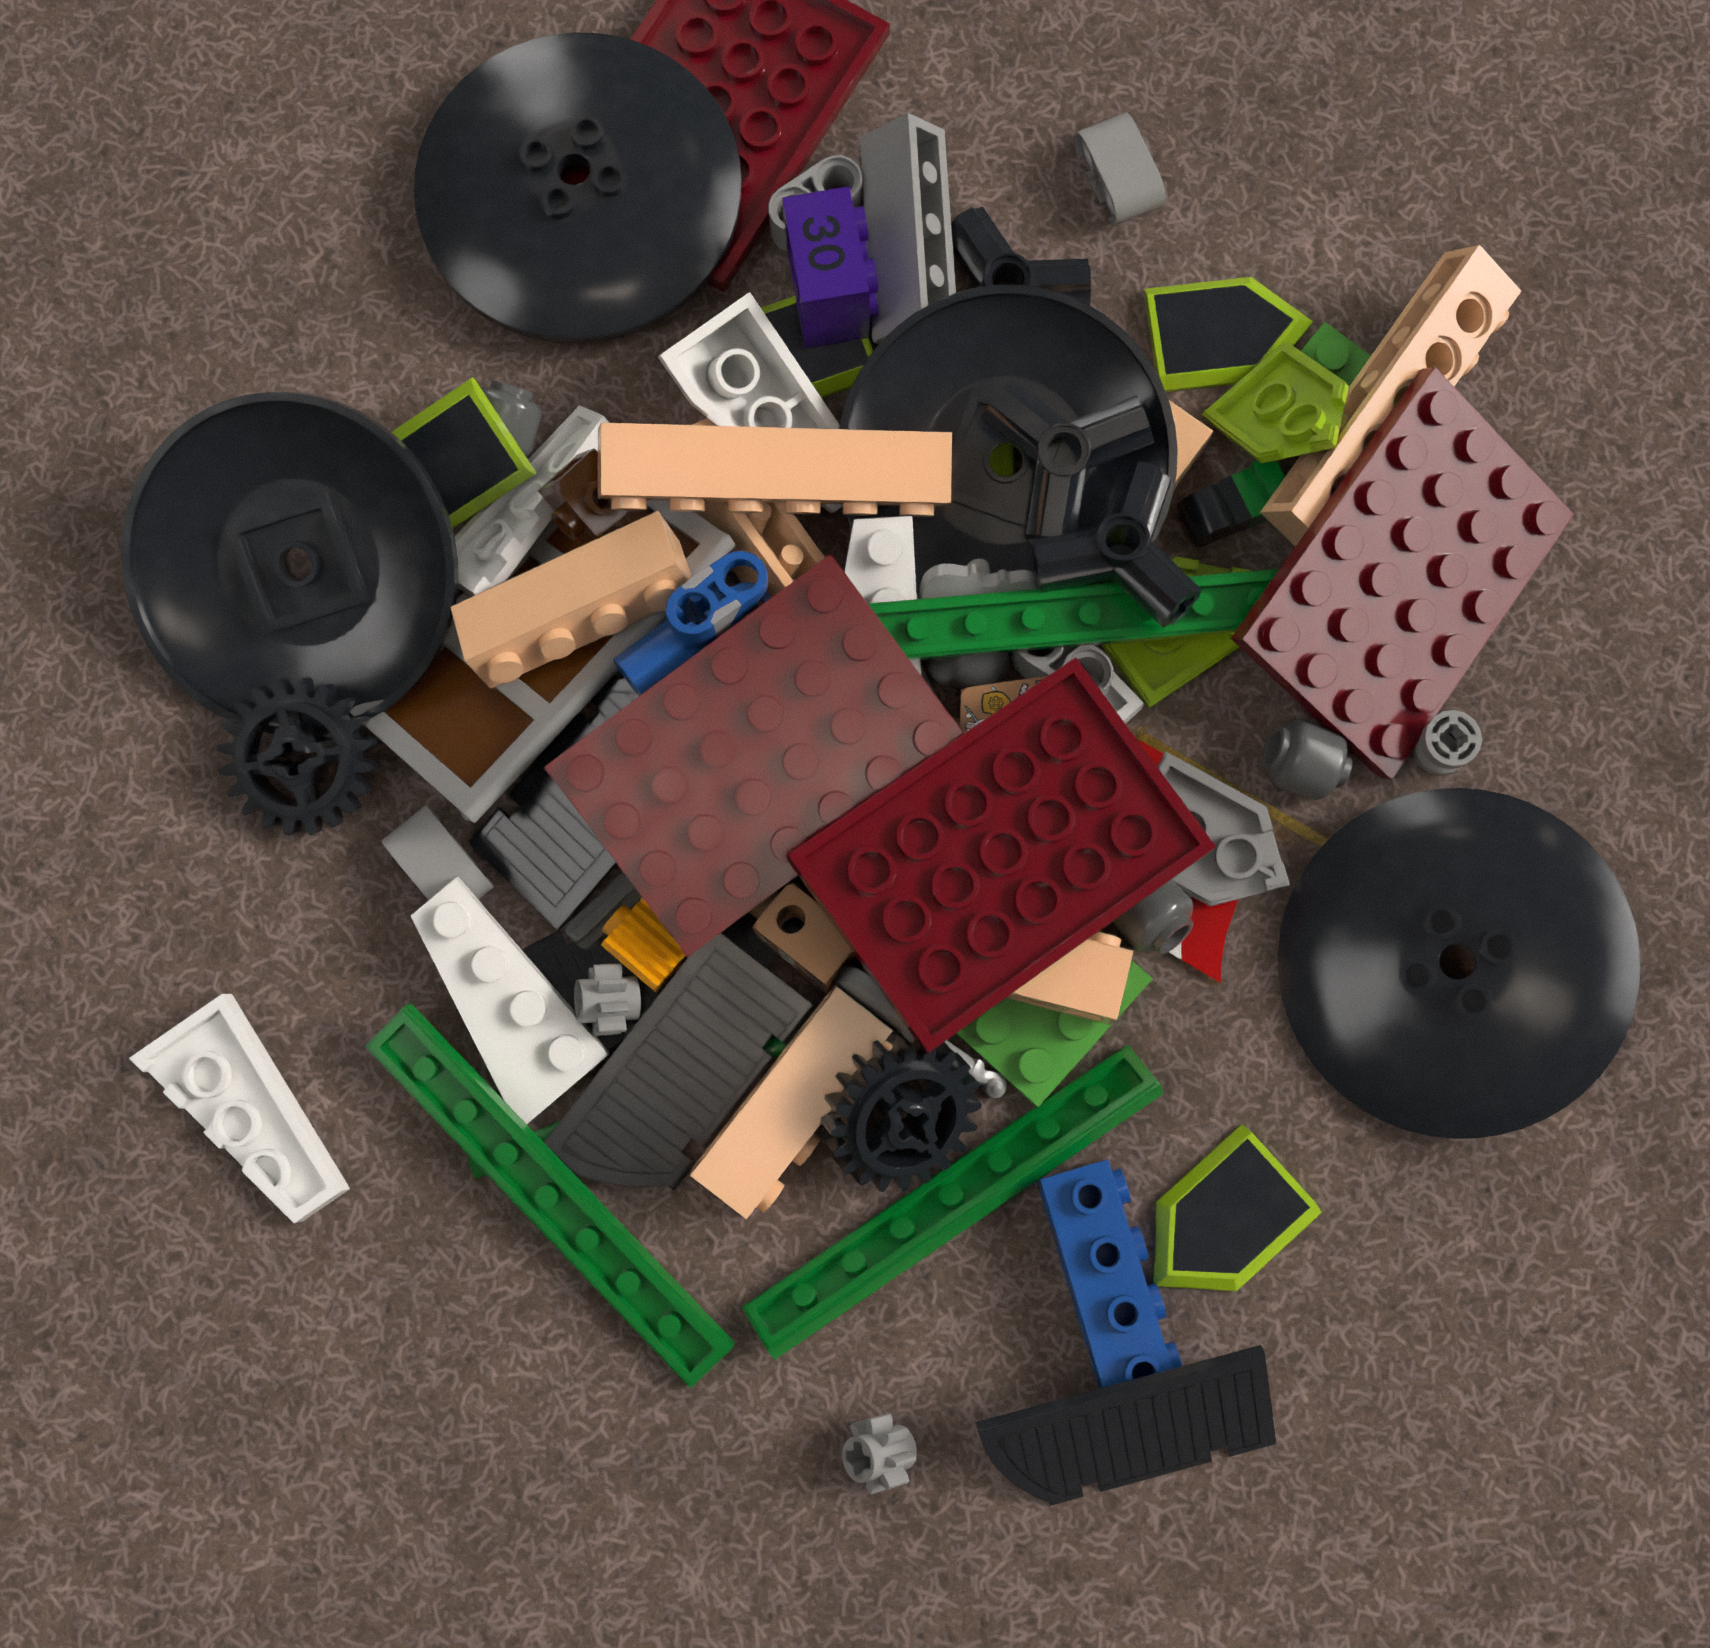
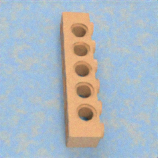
(1443, 324)

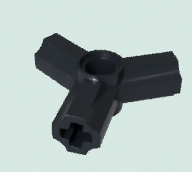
(991, 260)
(1099, 436)
(1130, 521)

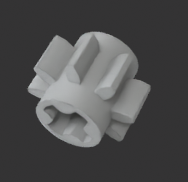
(607, 999)
(879, 1453)

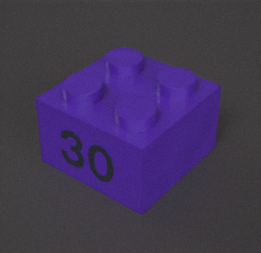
(830, 266)

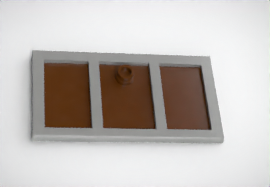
(481, 739)

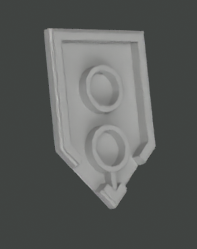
(1241, 829)

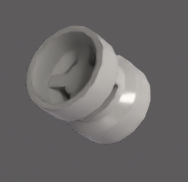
(1439, 752)

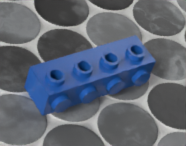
(1105, 1273)

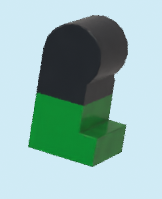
(1231, 503)

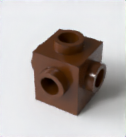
(576, 503)

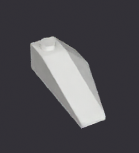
(745, 374)

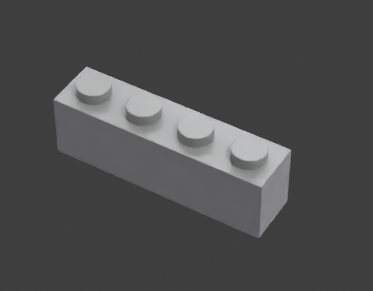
(907, 218)

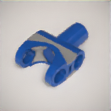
(696, 617)

